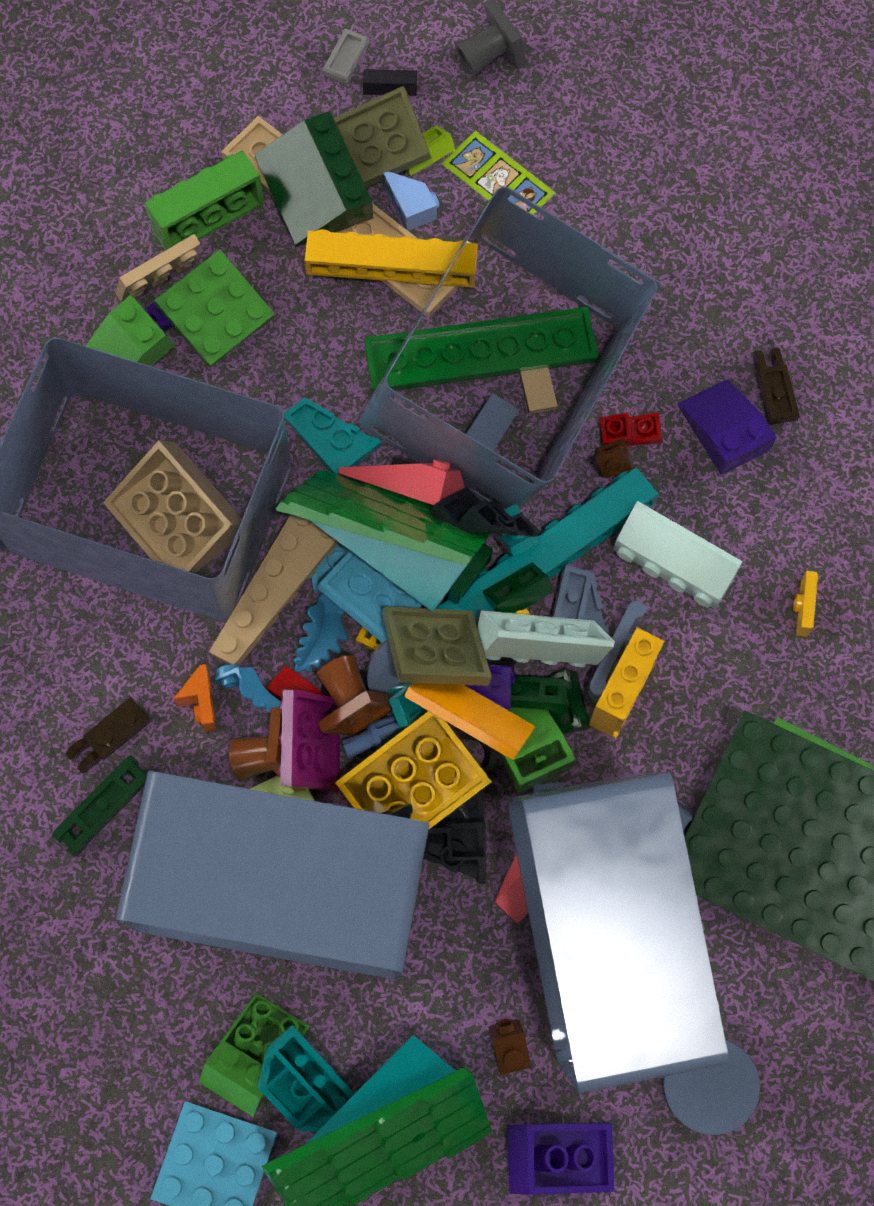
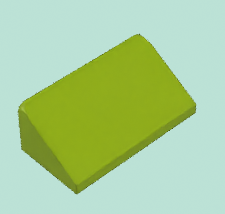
(439, 145)

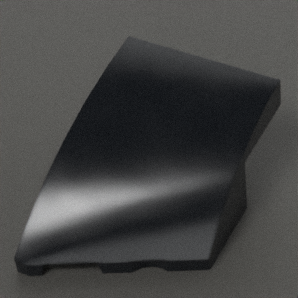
(481, 517)
(460, 840)

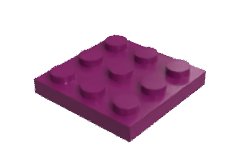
(307, 754)

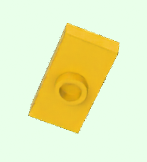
(805, 603)

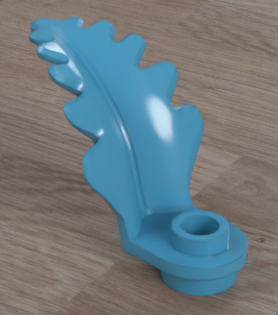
(322, 635)
(249, 685)

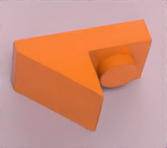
(199, 691)

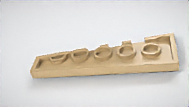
(281, 574)

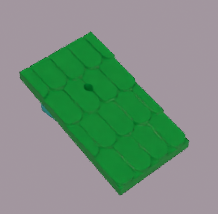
(388, 533)
(385, 1132)

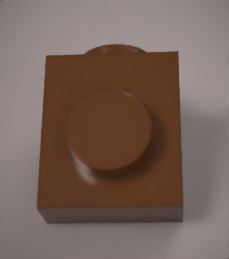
(613, 458)
(509, 1046)

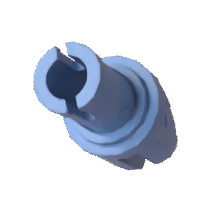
(375, 737)

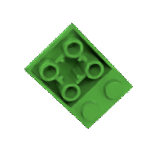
(543, 754)
(238, 1059)

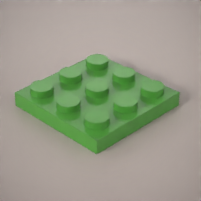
(214, 308)

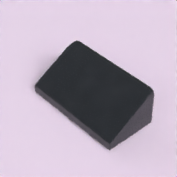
(384, 81)

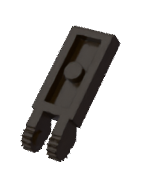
(776, 388)
(109, 734)

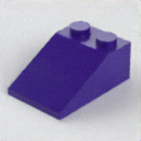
(727, 426)
(560, 1158)

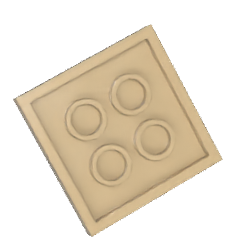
(158, 269)

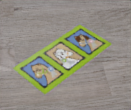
(489, 168)

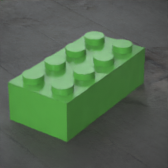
(206, 201)

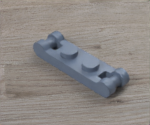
(622, 636)

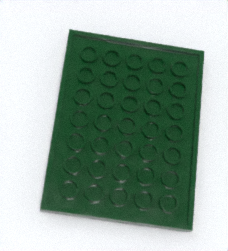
(790, 842)

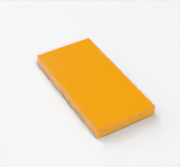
(473, 715)

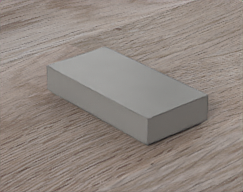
(345, 56)

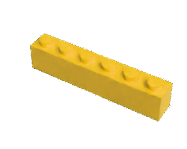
(389, 258)

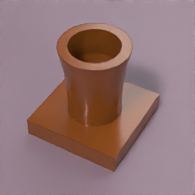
(354, 703)
(258, 754)

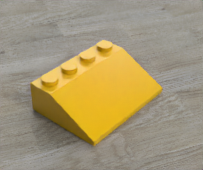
(419, 767)

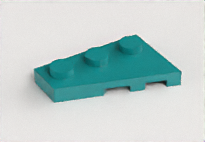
(329, 437)

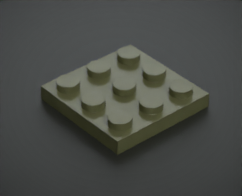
(383, 136)
(436, 646)

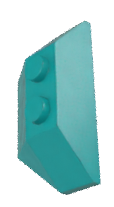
(301, 1082)

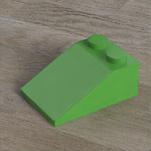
(131, 334)

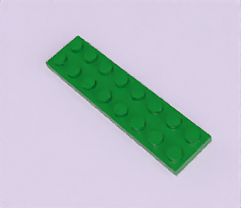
(483, 349)

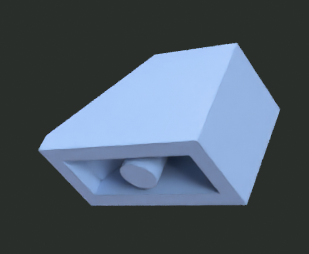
(411, 200)

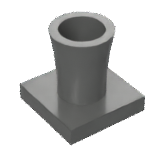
(492, 42)

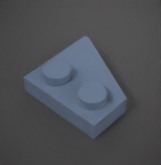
(578, 596)

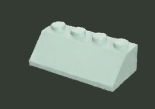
(676, 556)
(542, 638)

